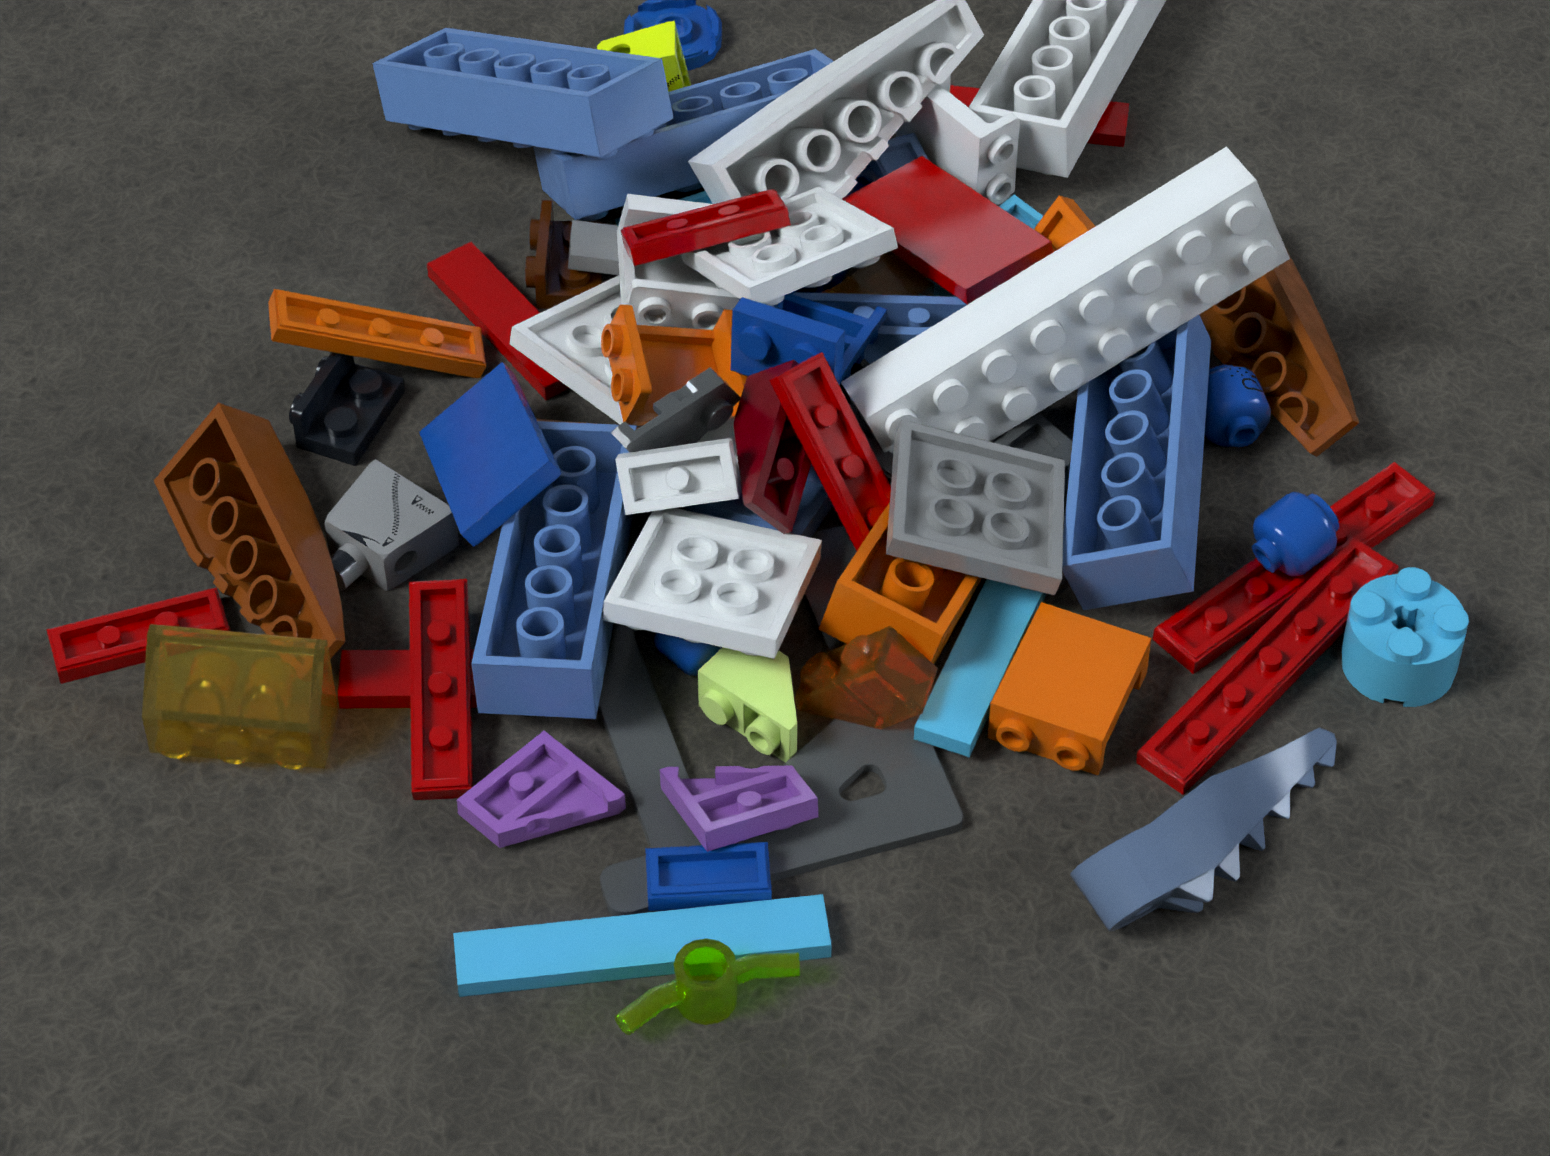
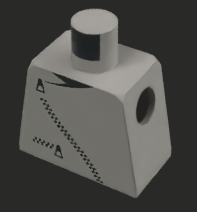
(387, 529)

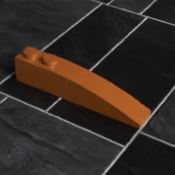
(1285, 344)
(253, 526)

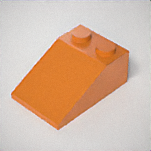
(896, 592)

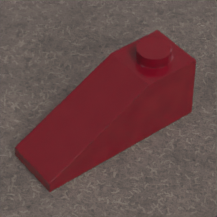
(769, 452)

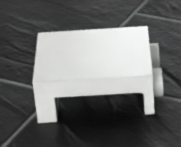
(966, 145)
(667, 289)
(681, 473)

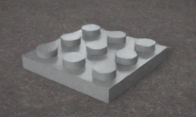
(977, 507)

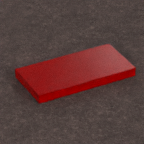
(950, 229)

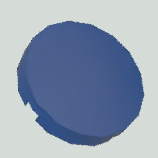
(703, 26)

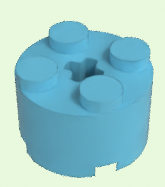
(1404, 638)

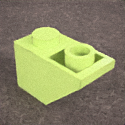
(752, 698)

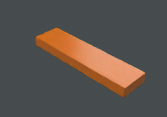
(376, 334)

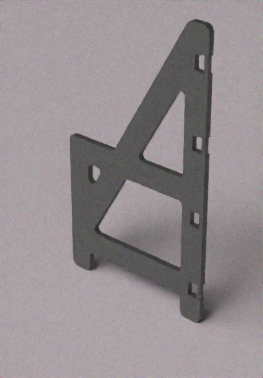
(910, 810)

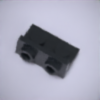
(343, 408)

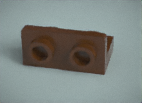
(549, 268)

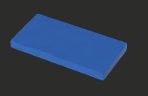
(489, 454)

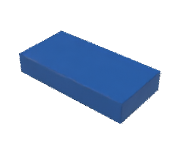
(699, 878)

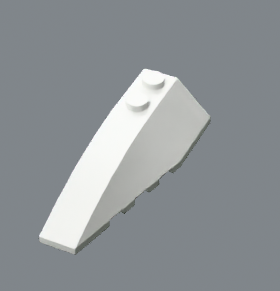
(841, 114)

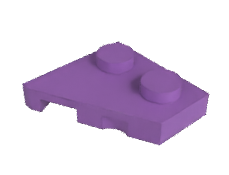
(538, 794)
(739, 802)

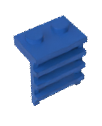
(798, 330)

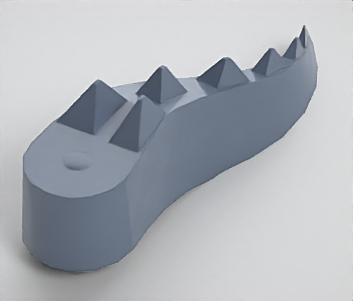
(1199, 836)

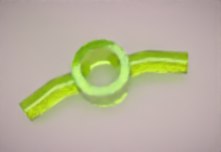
(705, 1001)

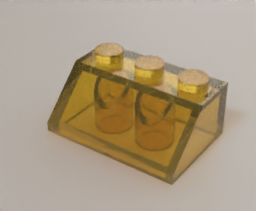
(238, 697)

